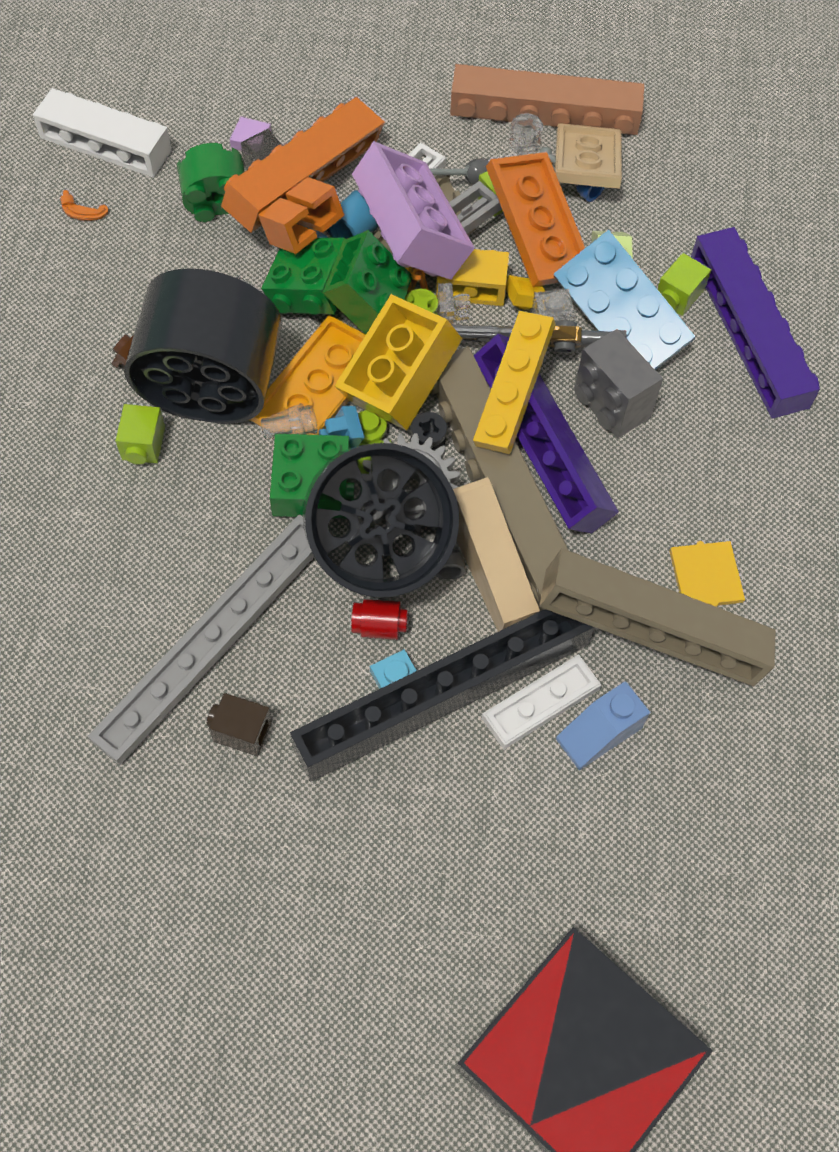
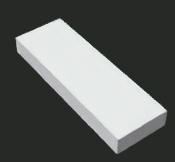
(541, 701)

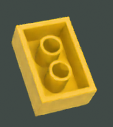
(399, 361)

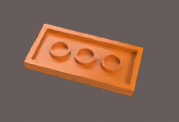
(536, 214)

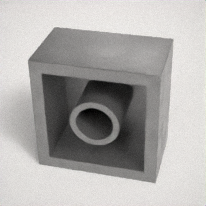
(617, 383)

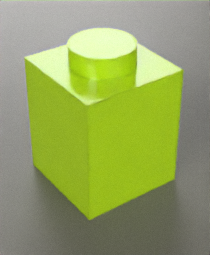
(683, 283)
(140, 434)

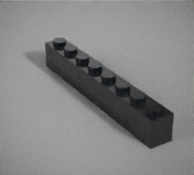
(436, 691)

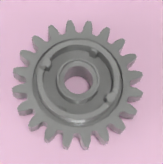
(387, 478)

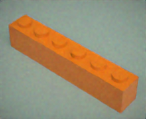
(312, 154)

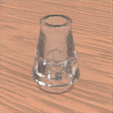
(294, 420)

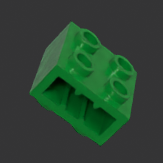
(299, 279)
(365, 279)
(294, 466)

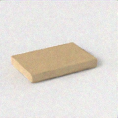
(588, 156)

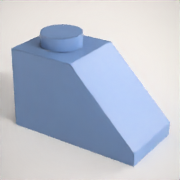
(603, 725)

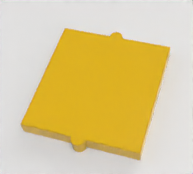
(708, 573)

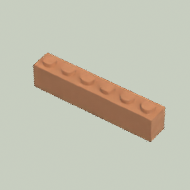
(551, 97)

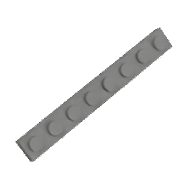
(203, 644)

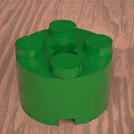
(204, 177)

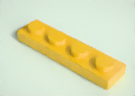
(514, 382)

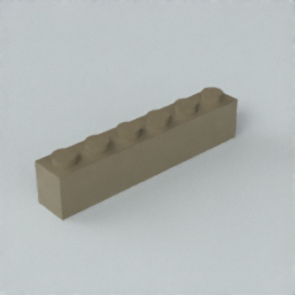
(658, 618)

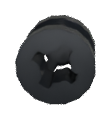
(436, 426)

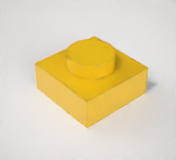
(521, 291)

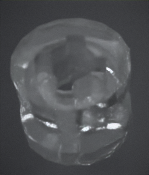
(525, 134)

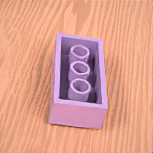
(412, 212)

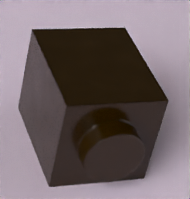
(239, 724)

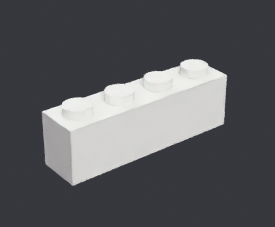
(102, 132)

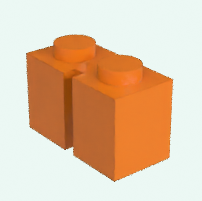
(308, 204)

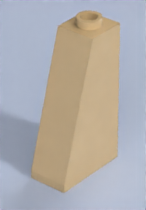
(493, 555)

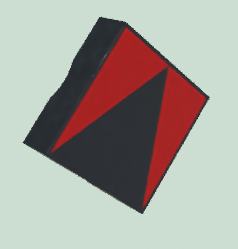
(583, 1055)

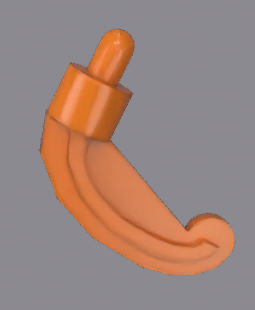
(81, 212)
(419, 275)

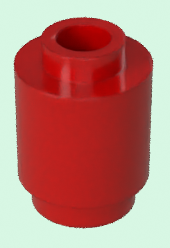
(379, 619)

